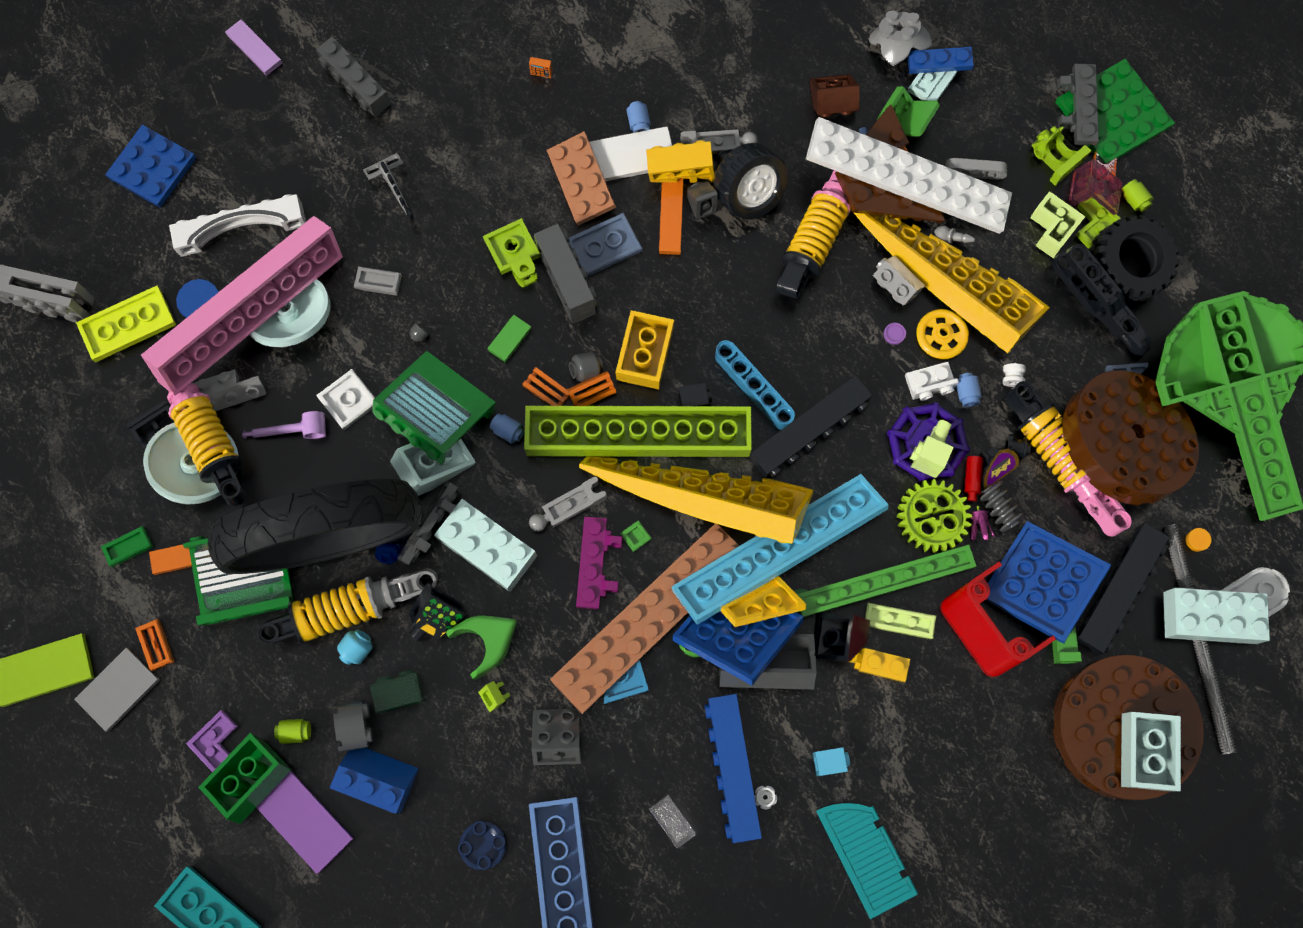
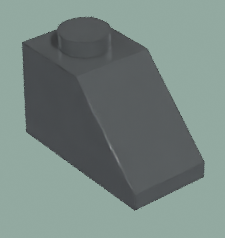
(702, 199)

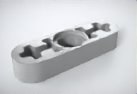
(978, 168)

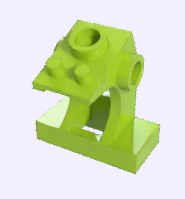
(1070, 159)

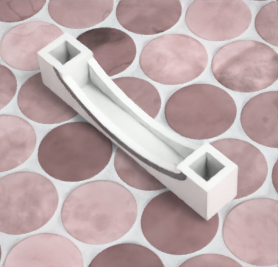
(192, 235)

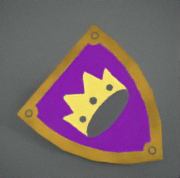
(999, 463)

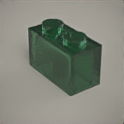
(397, 692)

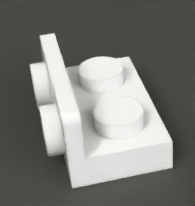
(930, 381)

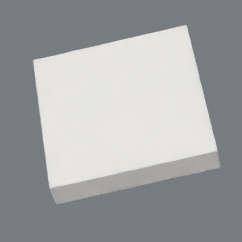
(347, 399)

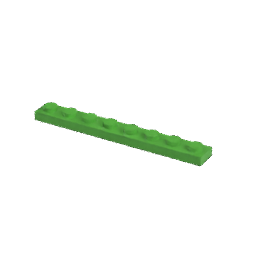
(887, 580)

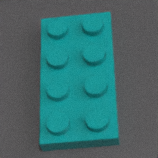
(198, 904)

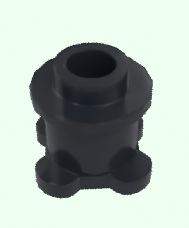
(1019, 446)

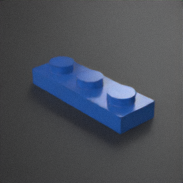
(940, 60)

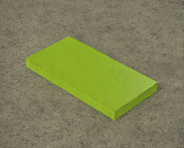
(44, 669)

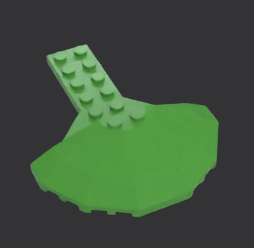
(1240, 367)

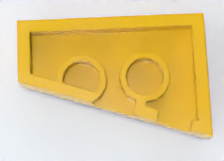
(763, 603)

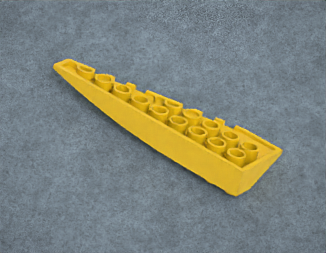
(985, 300)
(756, 507)

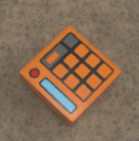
(540, 67)

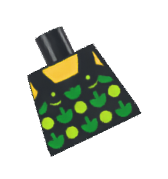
(434, 613)

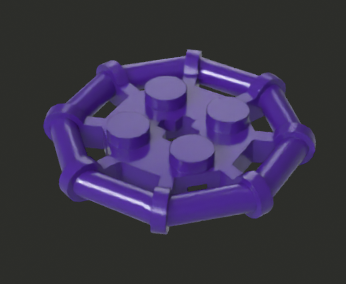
(924, 428)

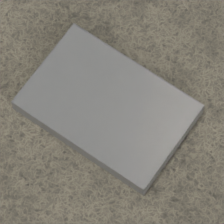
(117, 689)

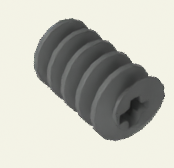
(1001, 506)

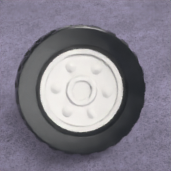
(750, 180)

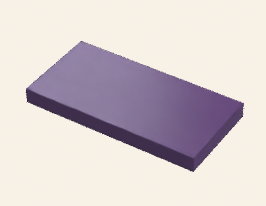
(304, 822)

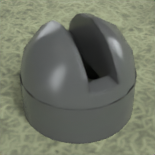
(418, 333)

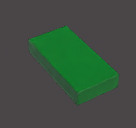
(127, 546)

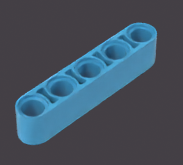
(753, 375)

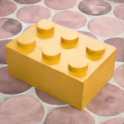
(644, 349)

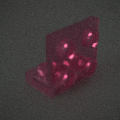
(1096, 182)

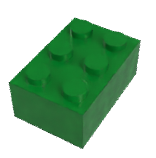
(244, 778)

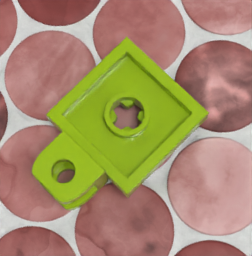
(517, 260)

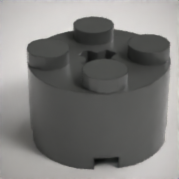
(352, 726)

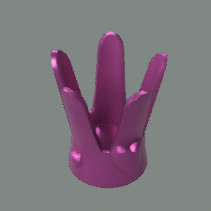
(980, 517)

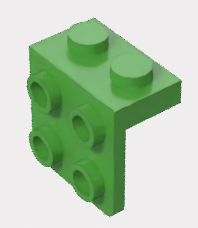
(912, 115)

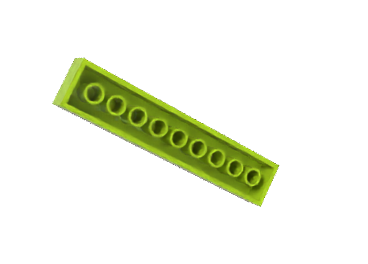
(638, 431)

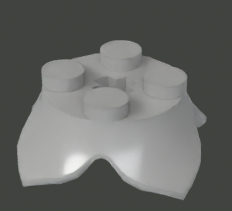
(899, 34)

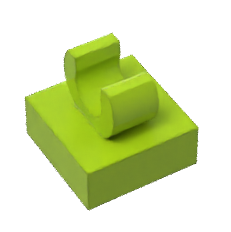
(492, 696)

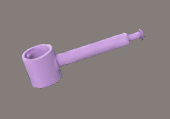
(311, 425)

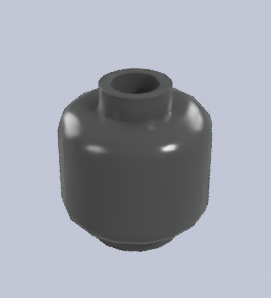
(585, 366)

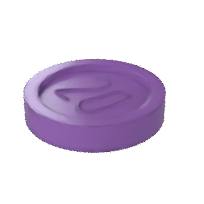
(894, 333)

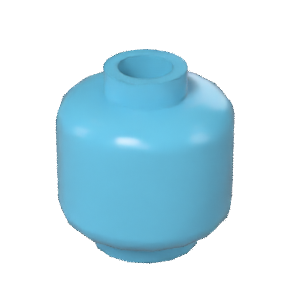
(354, 647)

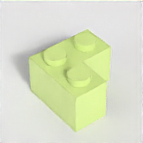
(1059, 221)

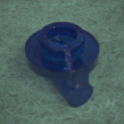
(387, 553)

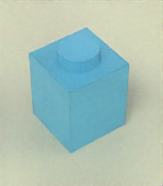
(831, 761)

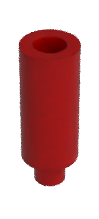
(973, 477)

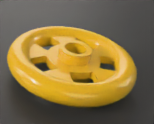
(945, 351)

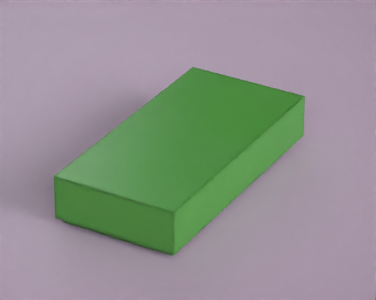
(509, 338)

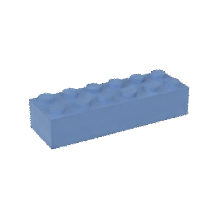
(561, 864)

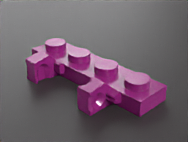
(591, 581)

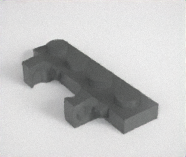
(1085, 116)
(433, 515)

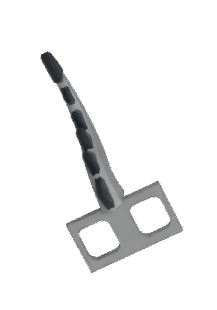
(387, 174)

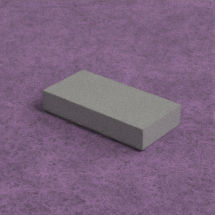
(377, 281)

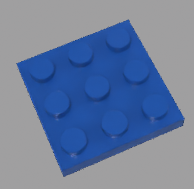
(151, 166)

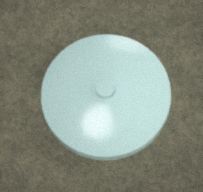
(297, 319)
(172, 470)

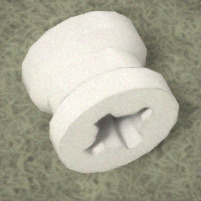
(1013, 374)

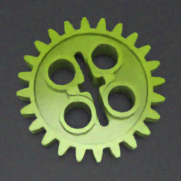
(940, 534)

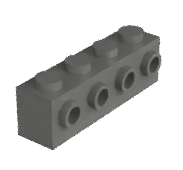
(353, 77)

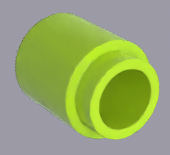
(1137, 195)
(292, 731)

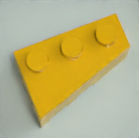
(681, 161)

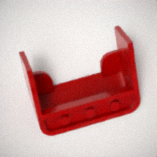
(979, 632)

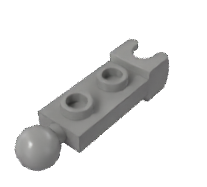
(719, 140)
(568, 505)

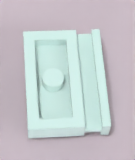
(931, 85)

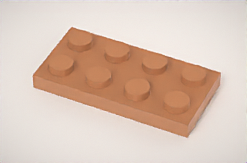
(581, 178)

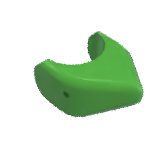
(496, 634)

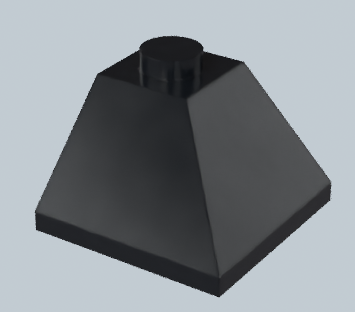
(839, 636)

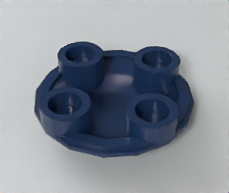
(482, 845)

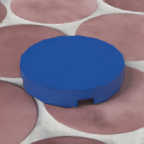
(194, 295)

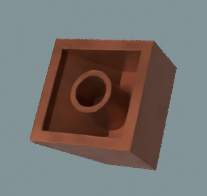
(835, 95)

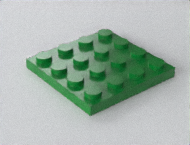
(1125, 111)

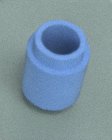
(638, 117)
(969, 390)
(507, 428)

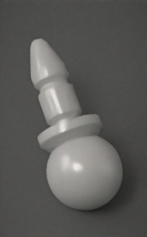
(946, 234)

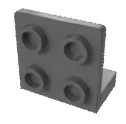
(556, 737)

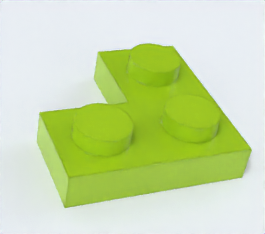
(1098, 217)

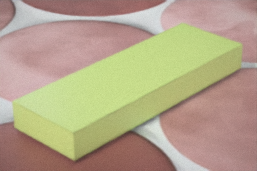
(900, 620)

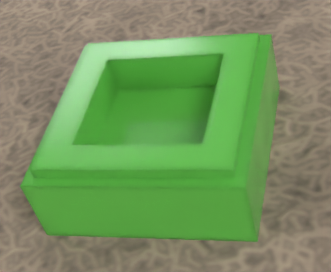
(636, 536)

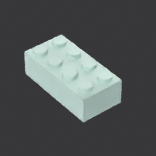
(486, 545)
(1216, 616)

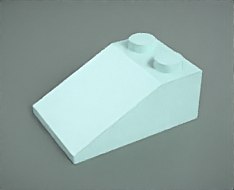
(425, 474)

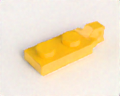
(881, 664)

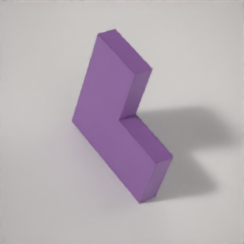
(209, 740)

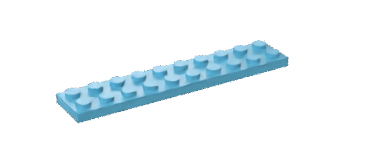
(766, 558)

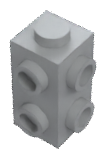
(898, 280)

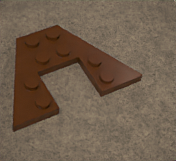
(875, 200)

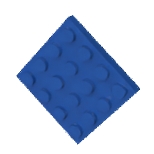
(1046, 581)
(741, 649)

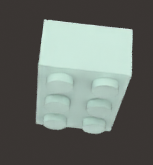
(1151, 751)

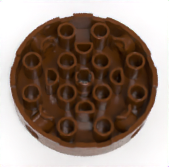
(1128, 439)
(1091, 719)

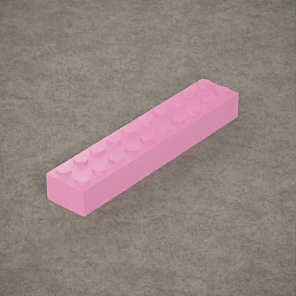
(242, 306)

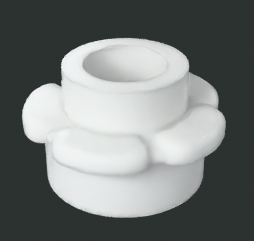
(771, 800)

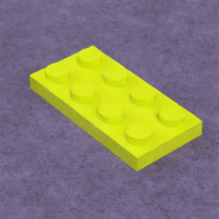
(126, 323)

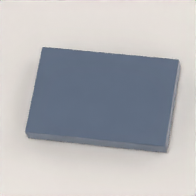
(605, 244)

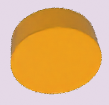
(1198, 539)

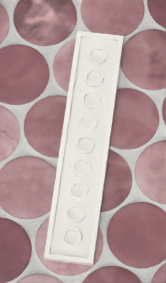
(908, 175)

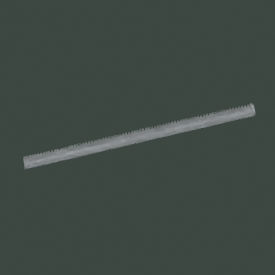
(1201, 648)

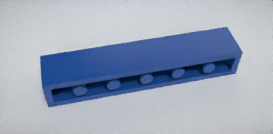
(734, 769)

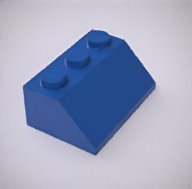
(375, 779)

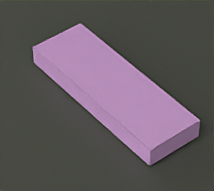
(253, 47)

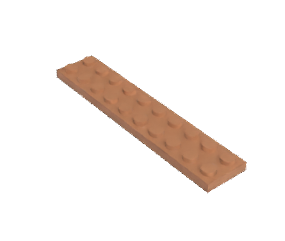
(637, 626)

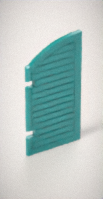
(867, 856)

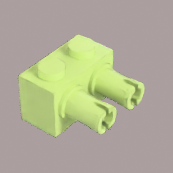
(933, 453)

